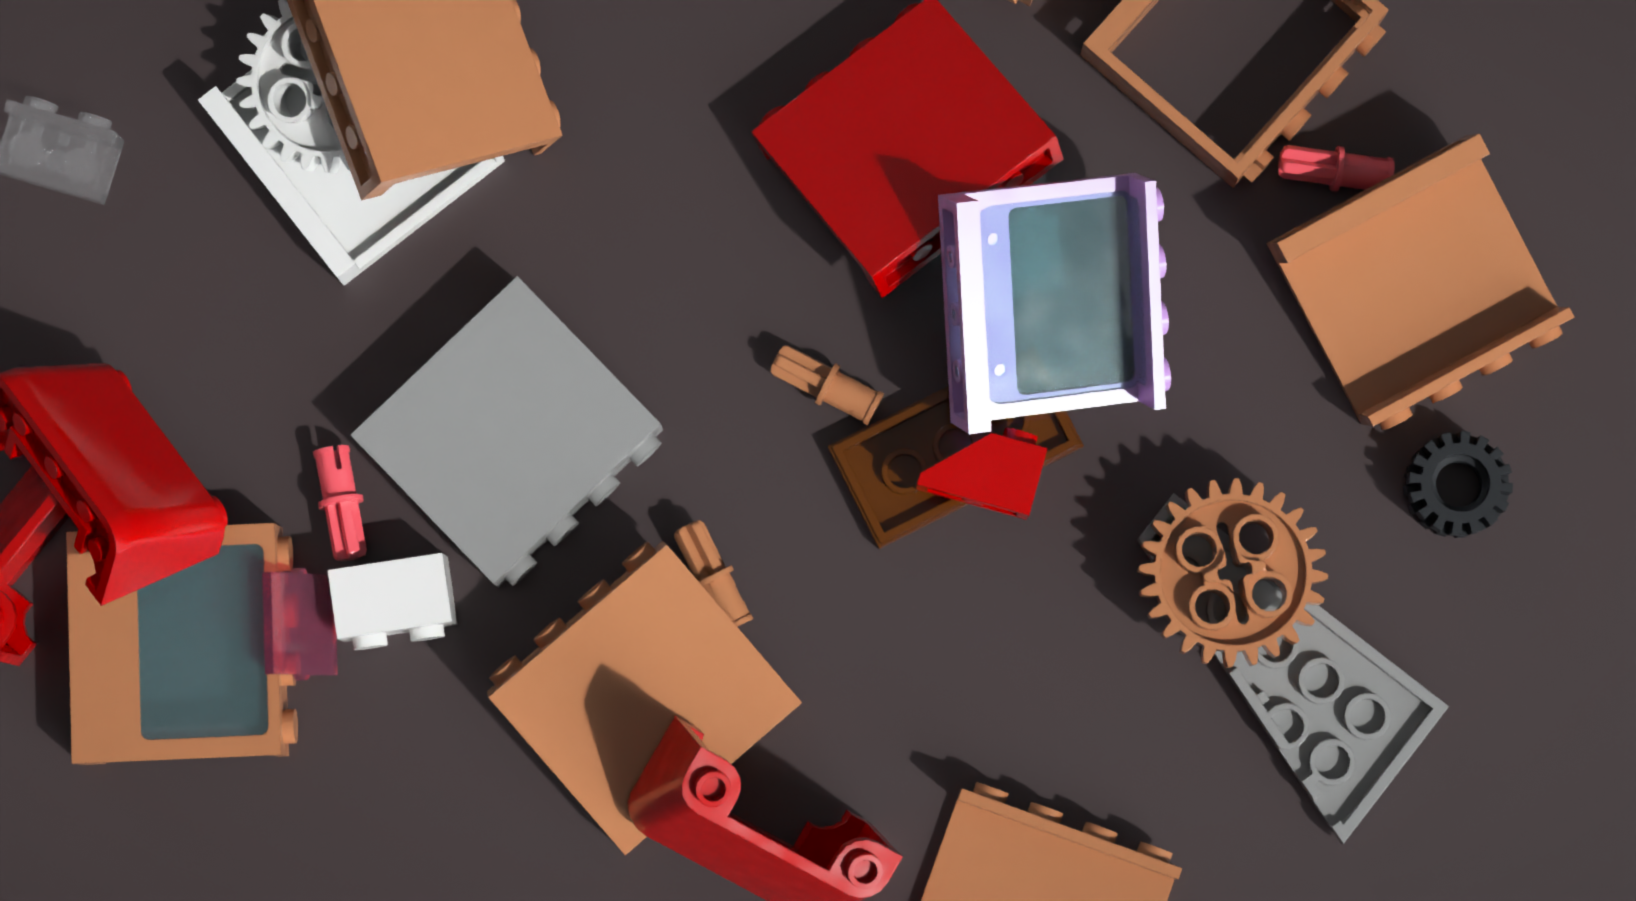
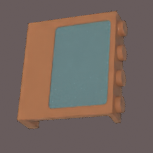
(179, 660)

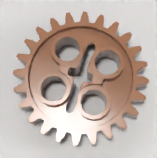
(1284, 562)

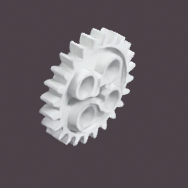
(310, 131)

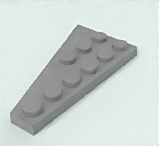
(1327, 702)

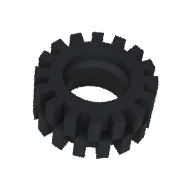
(1492, 478)

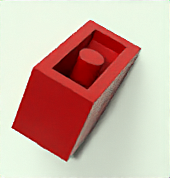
(990, 473)

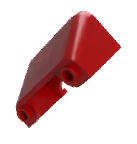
(111, 474)
(27, 523)
(687, 806)

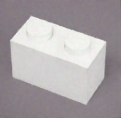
(392, 600)

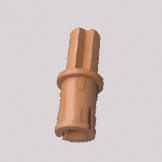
(826, 383)
(711, 571)

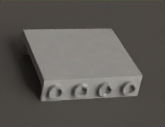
(509, 434)

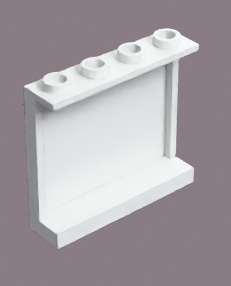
(327, 205)

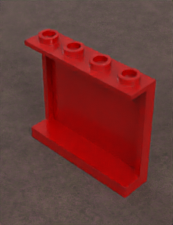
(895, 130)

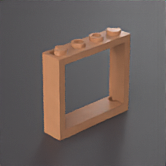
(1286, 121)

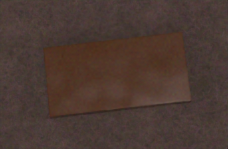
(888, 456)

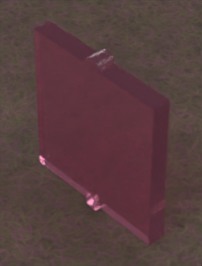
(298, 625)

